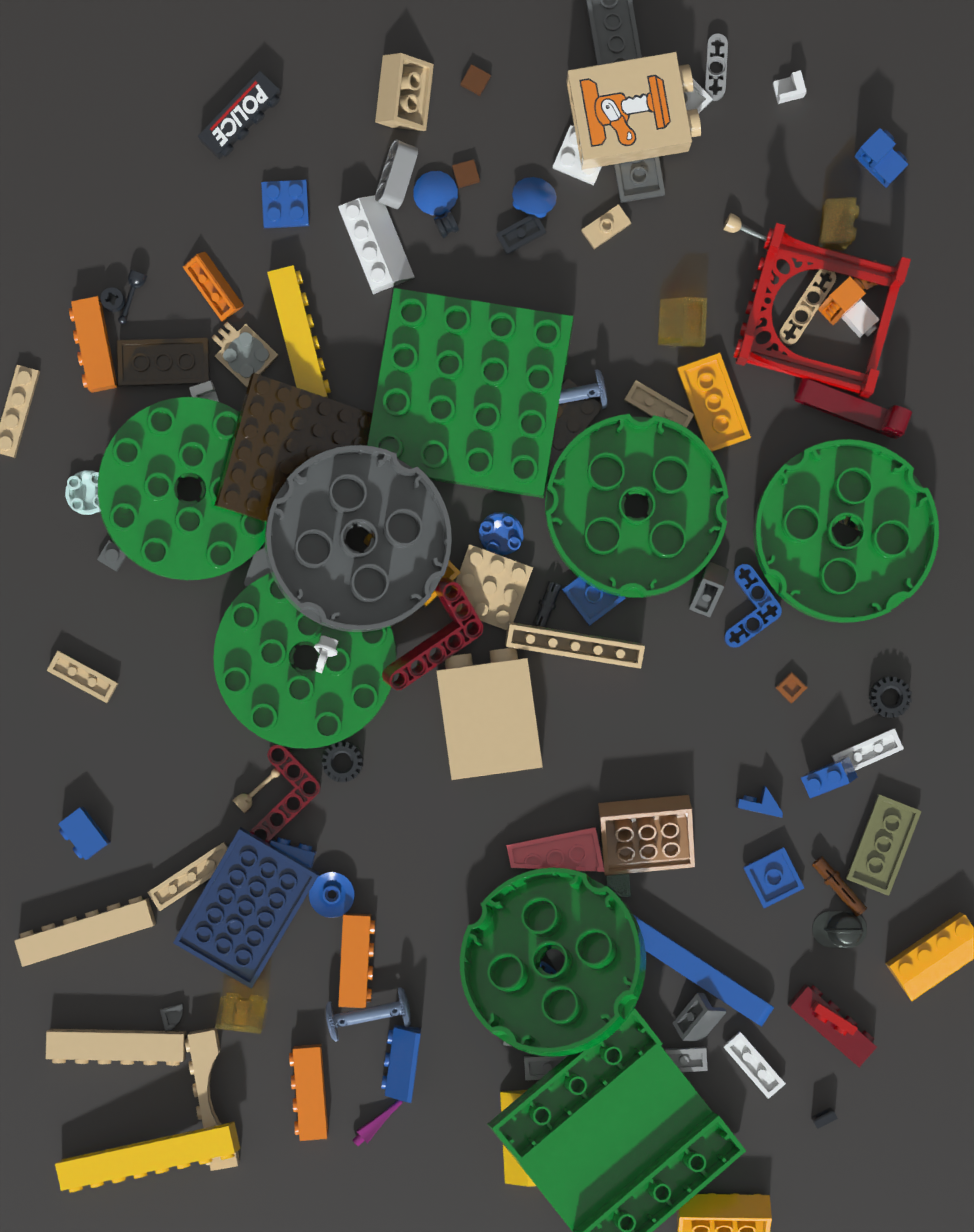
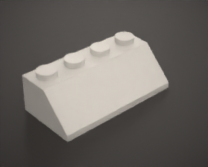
(376, 243)

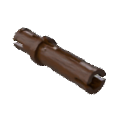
(822, 866)

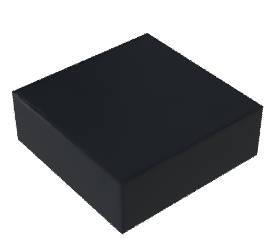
(824, 1118)

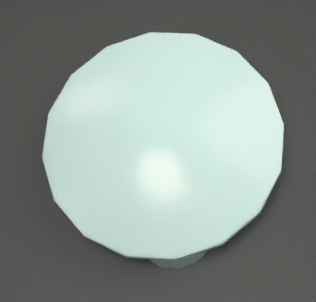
(83, 492)

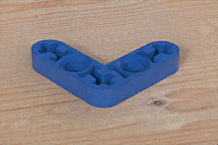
(760, 605)

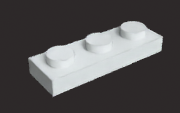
(871, 749)
(754, 1064)

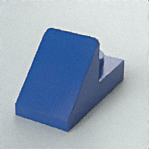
(766, 806)

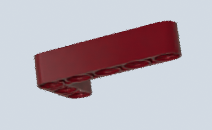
(887, 422)
(444, 650)
(298, 792)

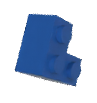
(880, 158)

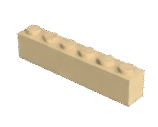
(574, 645)
(84, 932)
(116, 1046)

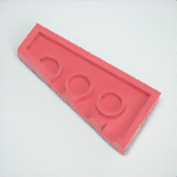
(569, 850)

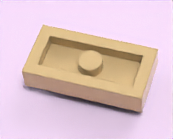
(606, 226)

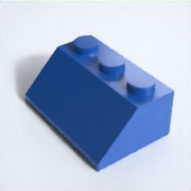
(401, 1062)

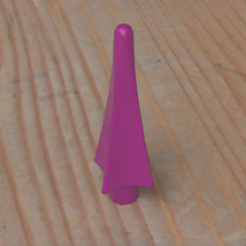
(367, 1131)

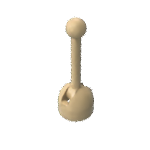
(244, 801)

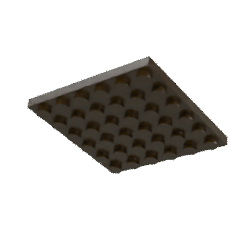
(276, 435)

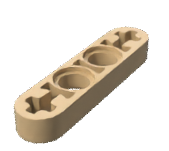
(805, 305)

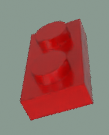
(841, 1024)

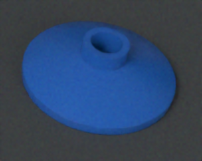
(329, 906)

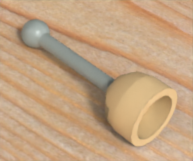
(733, 224)

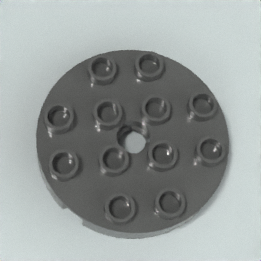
(327, 577)

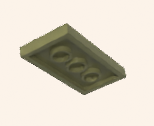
(883, 844)

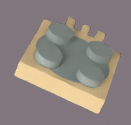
(243, 352)

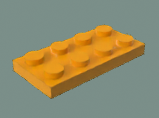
(713, 402)

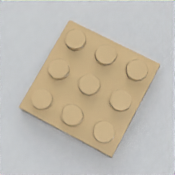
(493, 585)

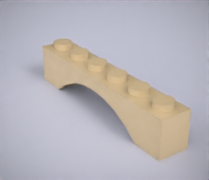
(204, 1049)

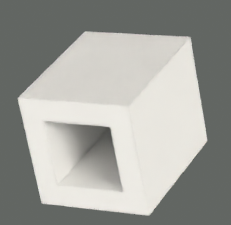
(861, 319)

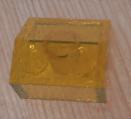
(242, 1013)

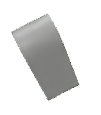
(396, 174)

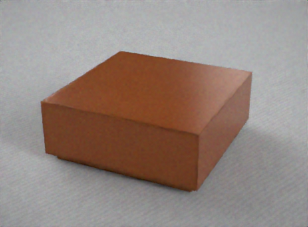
(791, 687)

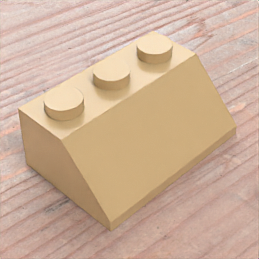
(404, 92)

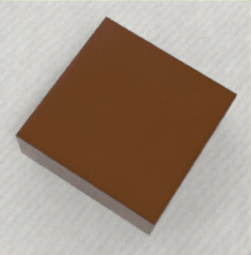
(475, 80)
(466, 173)

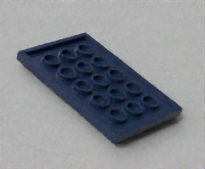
(246, 907)

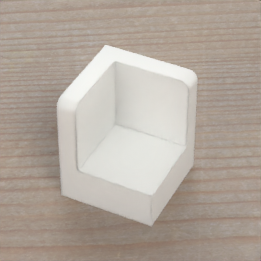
(790, 88)
(204, 390)

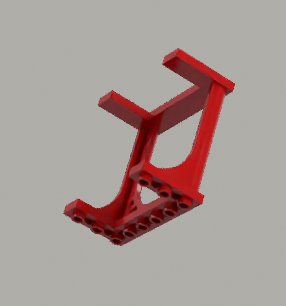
(786, 247)

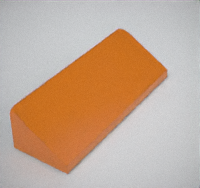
(213, 286)

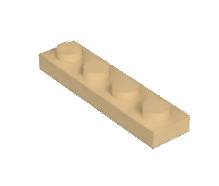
(17, 409)
(187, 878)

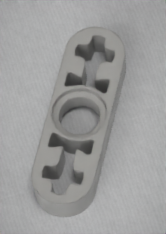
(721, 84)

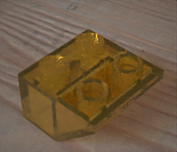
(837, 223)
(682, 321)

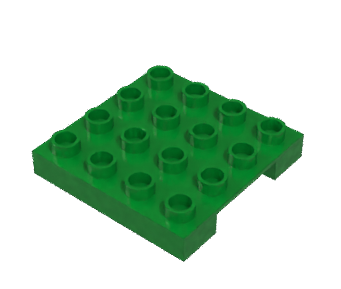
(471, 390)
(617, 1135)

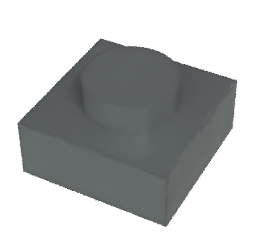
(112, 556)

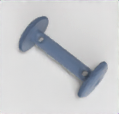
(583, 392)
(368, 1014)

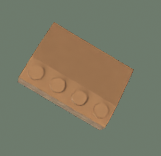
(647, 835)

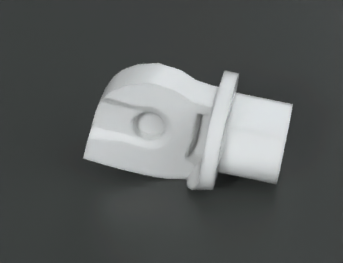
(326, 648)

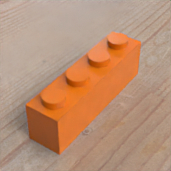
(842, 300)
(94, 344)
(355, 960)
(310, 1092)

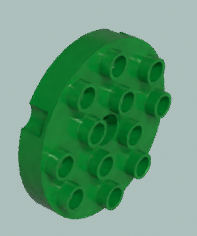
(647, 459)
(141, 493)
(890, 512)
(290, 703)
(600, 970)

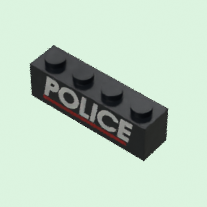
(240, 115)

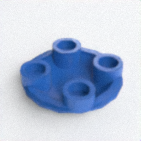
(435, 193)
(534, 196)
(501, 533)

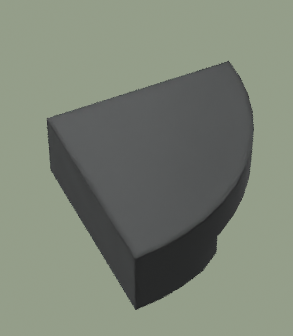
(171, 1016)

